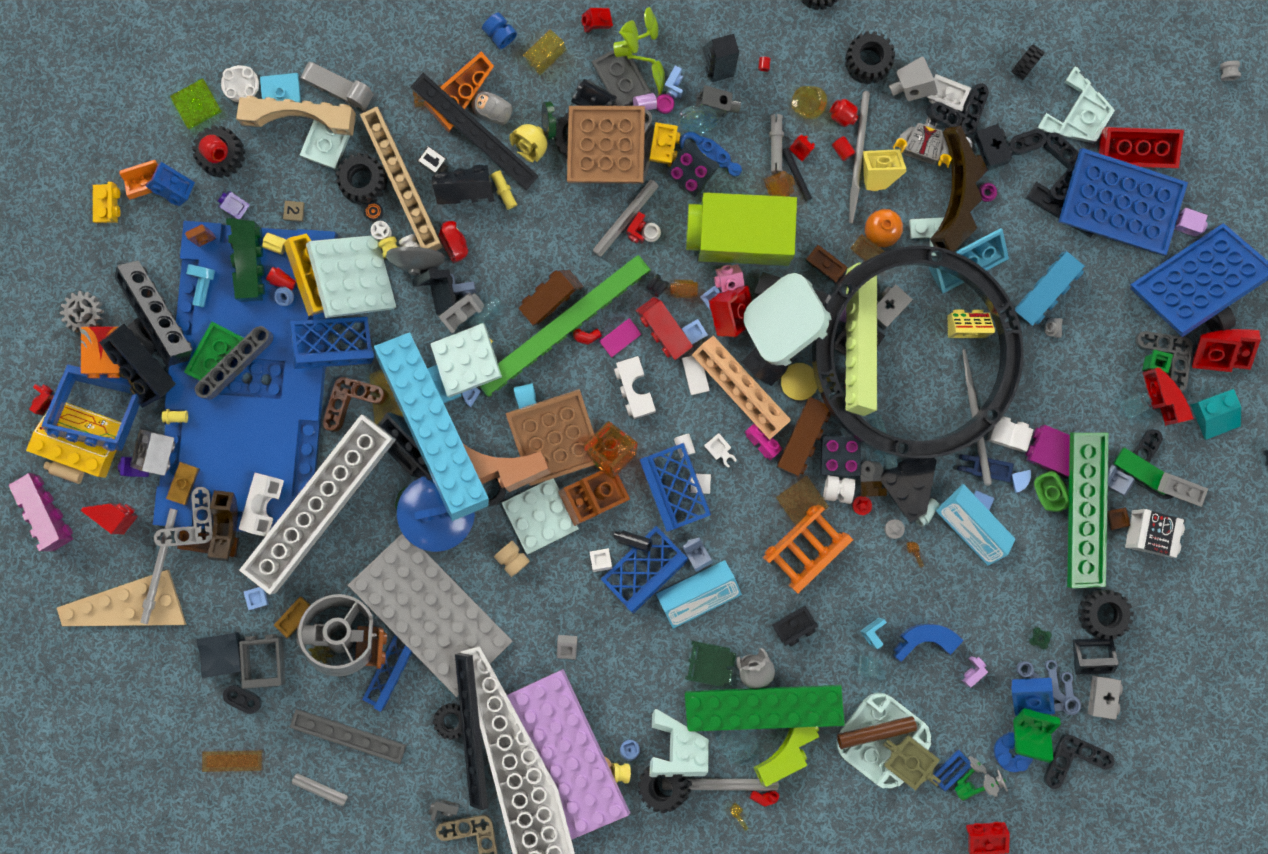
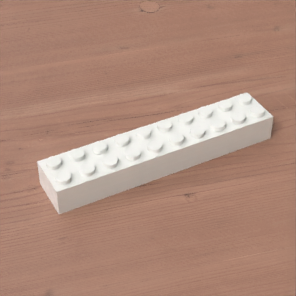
(317, 504)

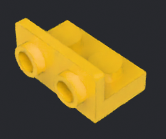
(663, 143)
(106, 203)

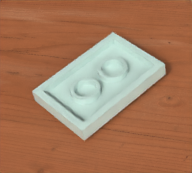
(324, 146)

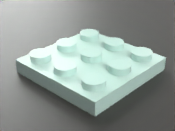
(466, 360)
(539, 516)

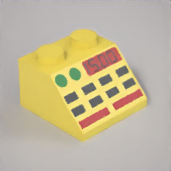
(970, 324)

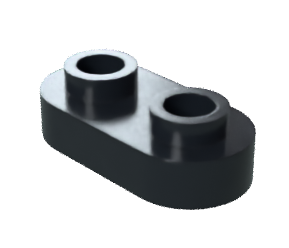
(1026, 141)
(242, 699)

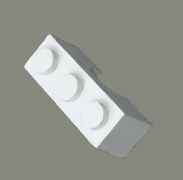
(628, 372)
(261, 492)

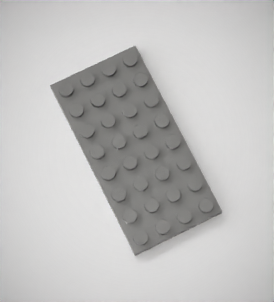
(427, 609)

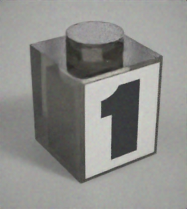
(433, 161)

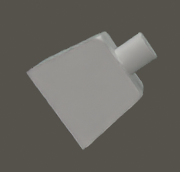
(914, 81)

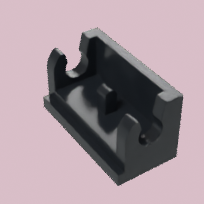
(592, 95)

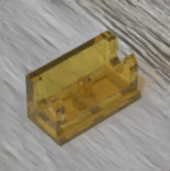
(545, 52)

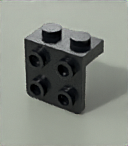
(441, 287)

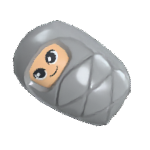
(491, 108)

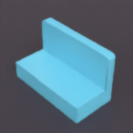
(870, 635)

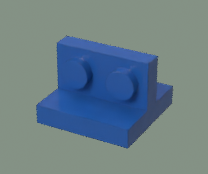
(1033, 695)

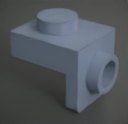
(463, 288)
(1119, 481)
(697, 554)

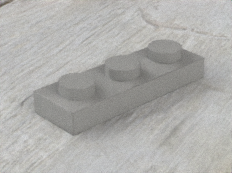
(1182, 489)

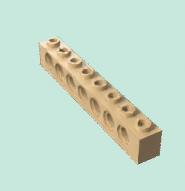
(401, 179)

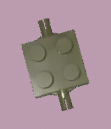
(911, 762)

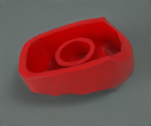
(453, 241)

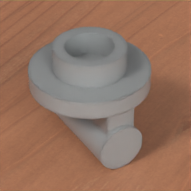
(1053, 327)

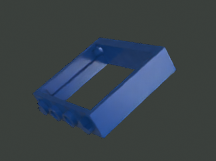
(59, 400)

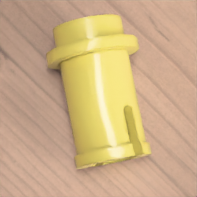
(174, 416)

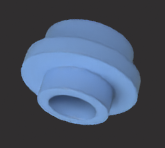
(280, 299)

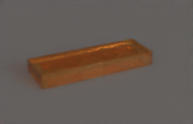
(231, 760)

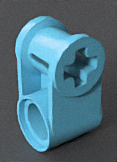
(525, 395)

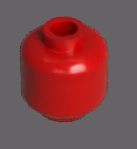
(844, 112)
(213, 148)

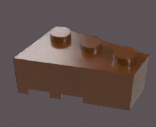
(549, 296)

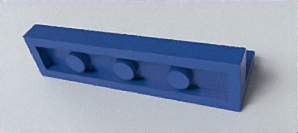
(393, 679)

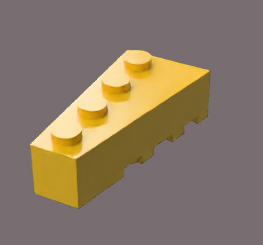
(303, 272)

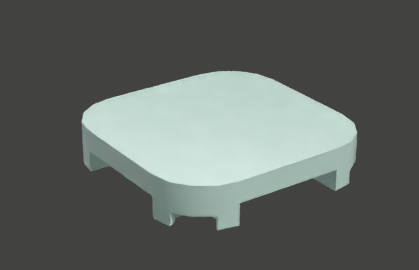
(786, 319)
(870, 757)

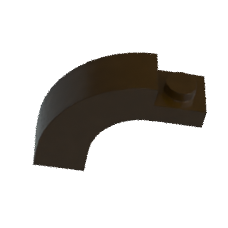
(224, 525)

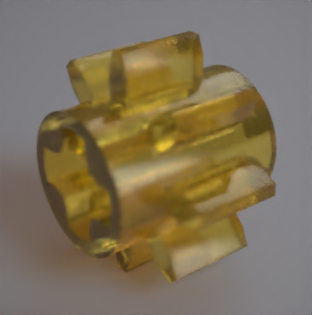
(315, 650)

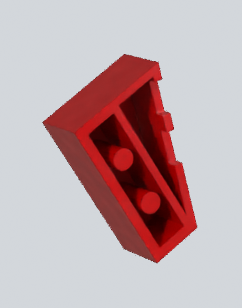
(664, 328)

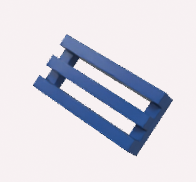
(963, 759)

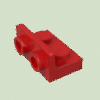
(988, 838)

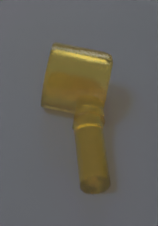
(736, 810)

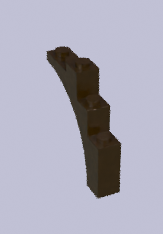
(964, 196)

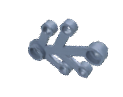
(1063, 699)

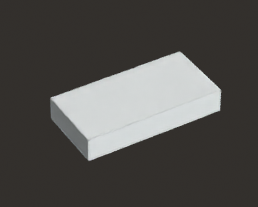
(695, 376)

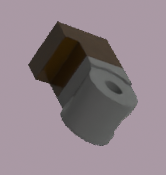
(871, 479)

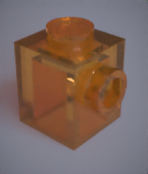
(780, 184)

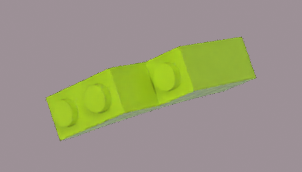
(788, 756)

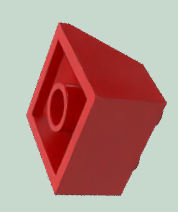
(729, 310)
(112, 517)

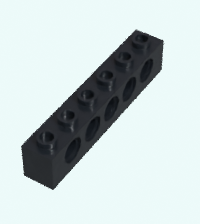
(153, 313)

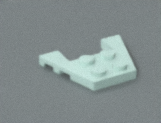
(1087, 115)
(687, 749)

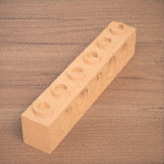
(741, 387)

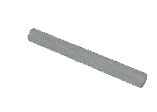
(625, 218)

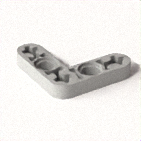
(192, 530)

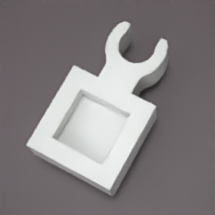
(718, 448)

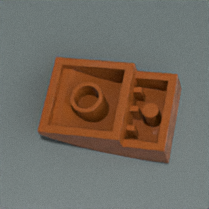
(592, 496)

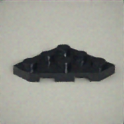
(911, 486)

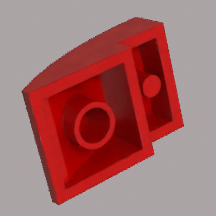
(1227, 350)
(1167, 397)

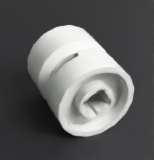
(839, 489)

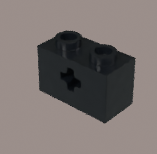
(992, 157)

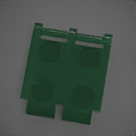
(711, 664)

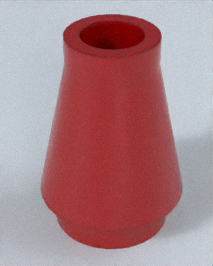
(279, 278)

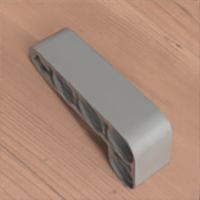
(354, 93)

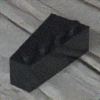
(137, 365)

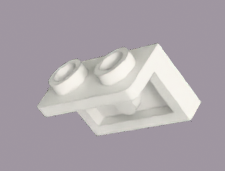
(950, 93)

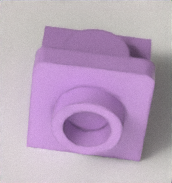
(972, 676)

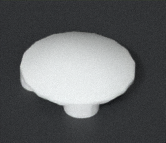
(239, 82)

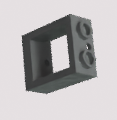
(247, 682)

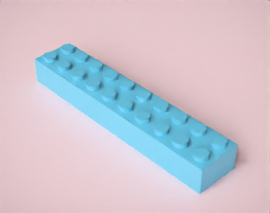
(431, 426)

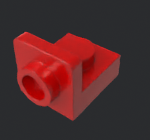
(636, 225)
(43, 401)

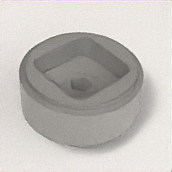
(894, 529)

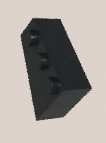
(463, 185)

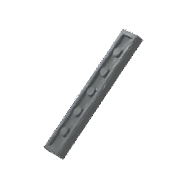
(348, 736)

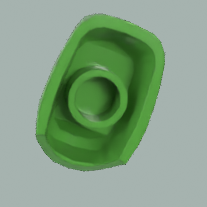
(1052, 492)

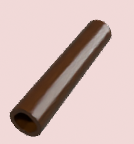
(876, 732)

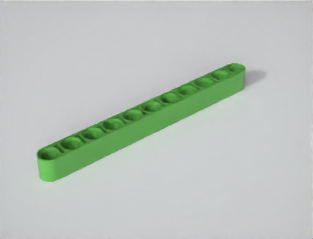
(567, 322)

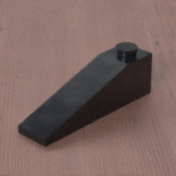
(763, 369)

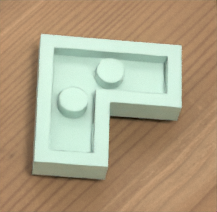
(924, 228)

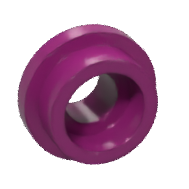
(993, 192)

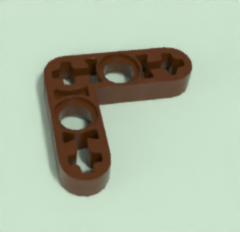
(345, 395)

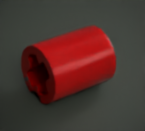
(843, 148)

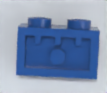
(170, 184)

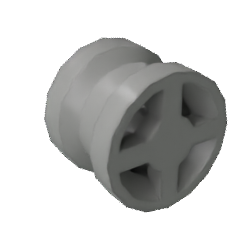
(1230, 70)

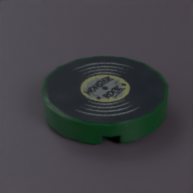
(548, 121)

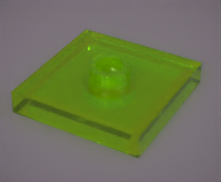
(195, 103)

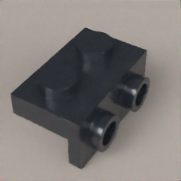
(794, 626)

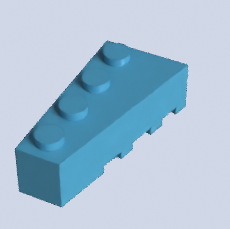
(1049, 287)

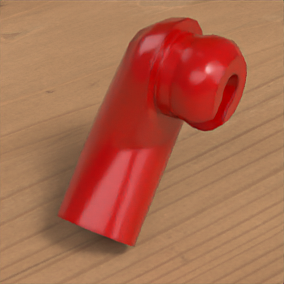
(586, 338)
(764, 799)

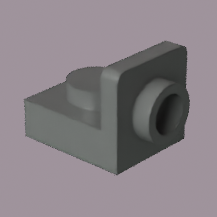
(447, 807)

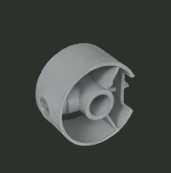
(320, 633)

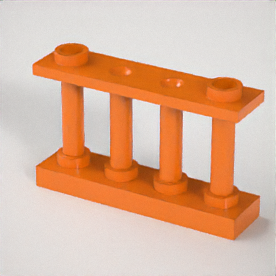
(826, 554)

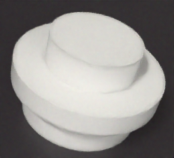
(651, 232)

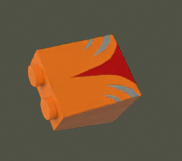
(93, 357)

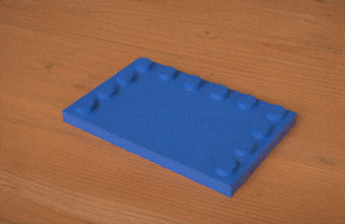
(1123, 202)
(1202, 279)

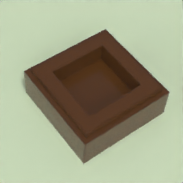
(1118, 518)

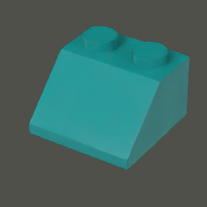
(1218, 413)

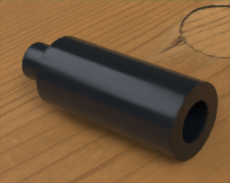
(634, 540)

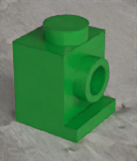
(1157, 359)

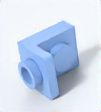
(674, 80)

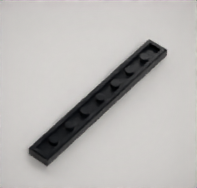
(474, 131)
(471, 731)

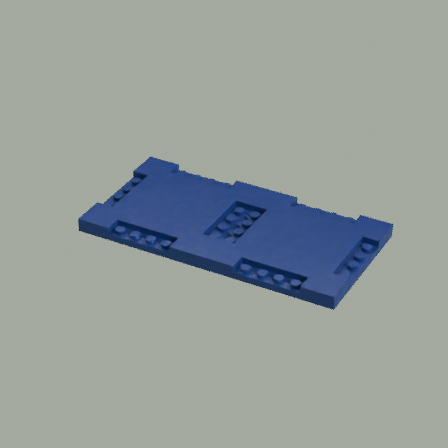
(250, 424)

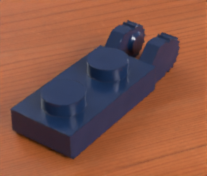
(998, 469)

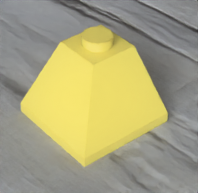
(882, 168)

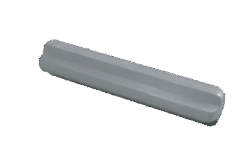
(319, 789)

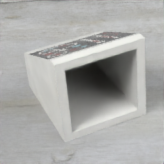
(1155, 533)

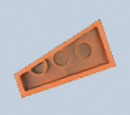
(464, 85)

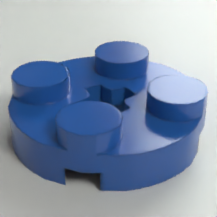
(1005, 759)

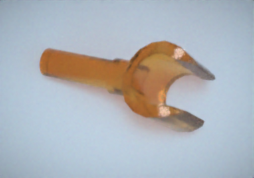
(913, 547)

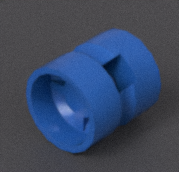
(497, 27)

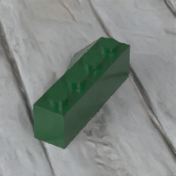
(246, 260)

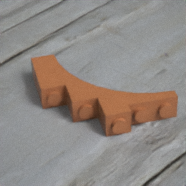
(512, 471)

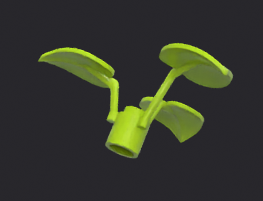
(630, 45)

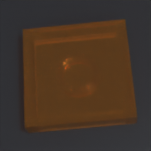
(799, 499)

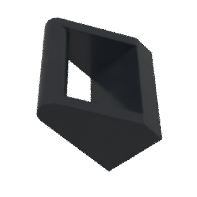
(1098, 665)

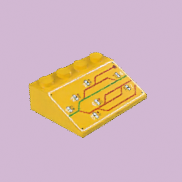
(77, 455)

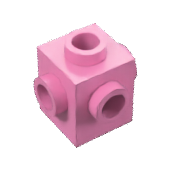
(729, 277)

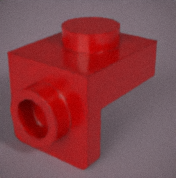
(597, 19)

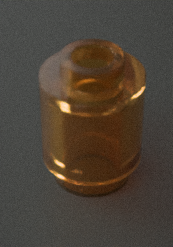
(684, 288)

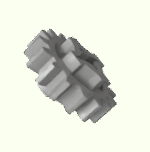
(76, 305)

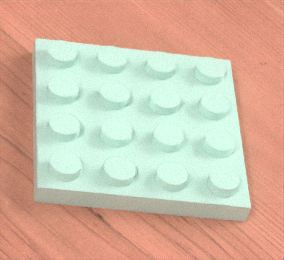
(350, 276)

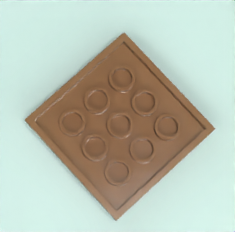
(606, 144)
(557, 430)

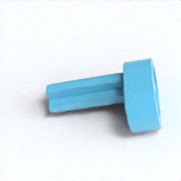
(204, 276)

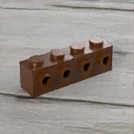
(803, 437)

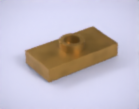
(182, 483)
(290, 620)

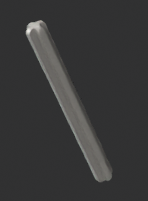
(724, 784)

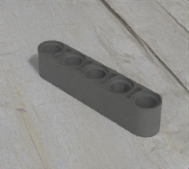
(224, 365)

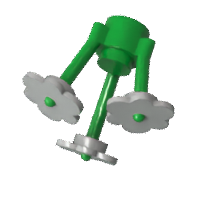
(966, 789)

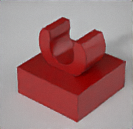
(802, 147)

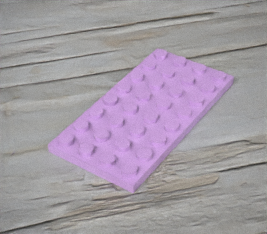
(569, 753)

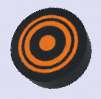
(373, 211)

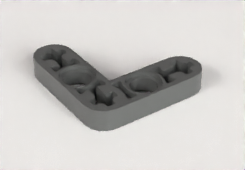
(1184, 356)

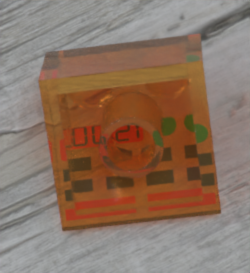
(611, 449)

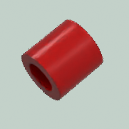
(764, 64)

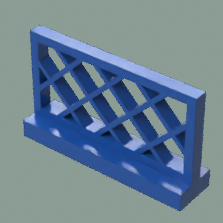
(336, 357)
(658, 488)
(652, 584)

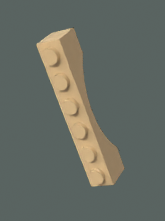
(261, 111)

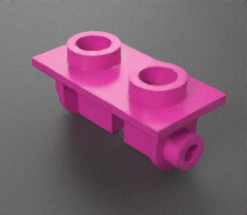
(768, 448)

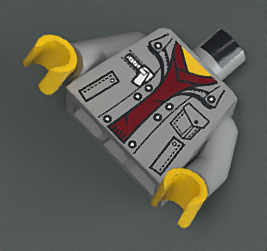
(924, 143)

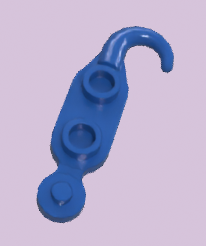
(713, 151)

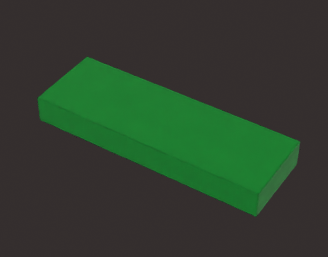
(1139, 469)

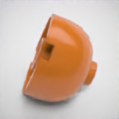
(884, 228)

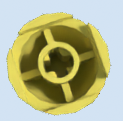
(526, 139)

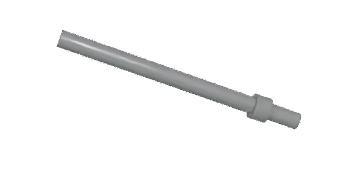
(149, 602)

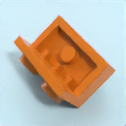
(137, 177)

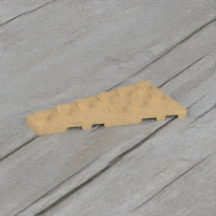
(124, 606)

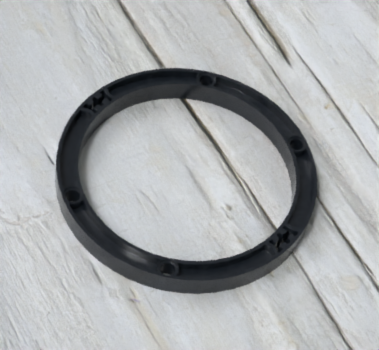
(1010, 352)

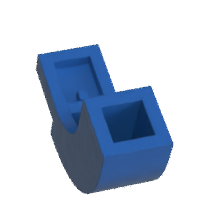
(940, 635)

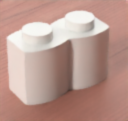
(1011, 435)

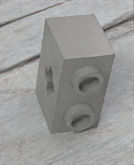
(899, 301)
(1102, 687)

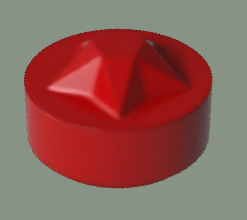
(862, 505)

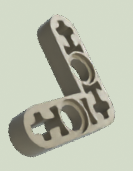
(480, 832)

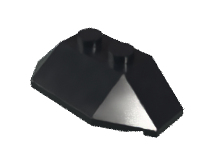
(404, 447)

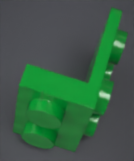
(1034, 733)

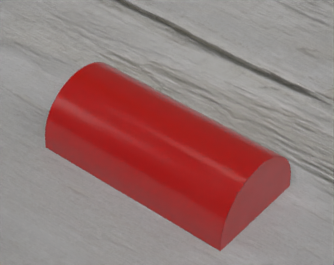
(1143, 146)

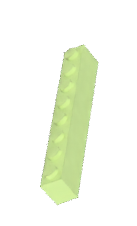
(861, 349)

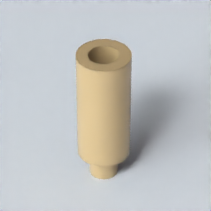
(64, 472)

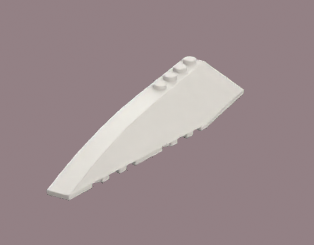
(521, 779)

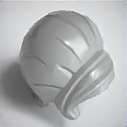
(756, 670)

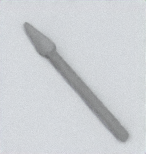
(854, 192)
(974, 409)

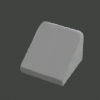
(566, 647)

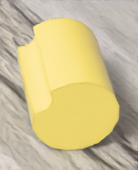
(274, 243)

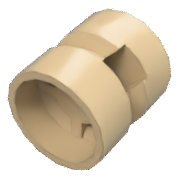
(512, 559)

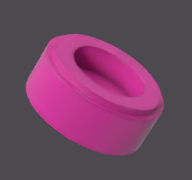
(665, 103)

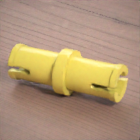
(503, 189)

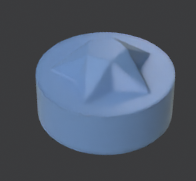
(629, 750)

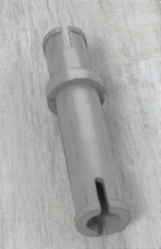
(776, 143)

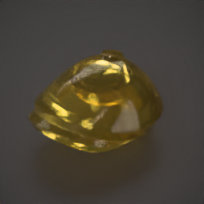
(809, 102)

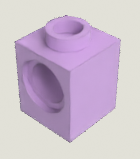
(1191, 222)

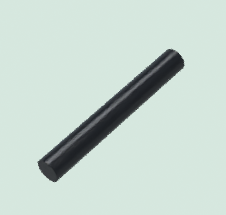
(796, 173)

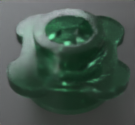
(1045, 638)

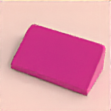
(620, 337)

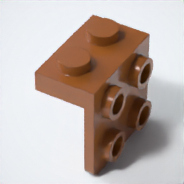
(378, 655)

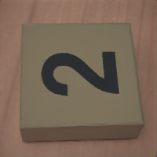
(294, 211)

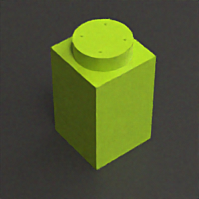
(743, 229)

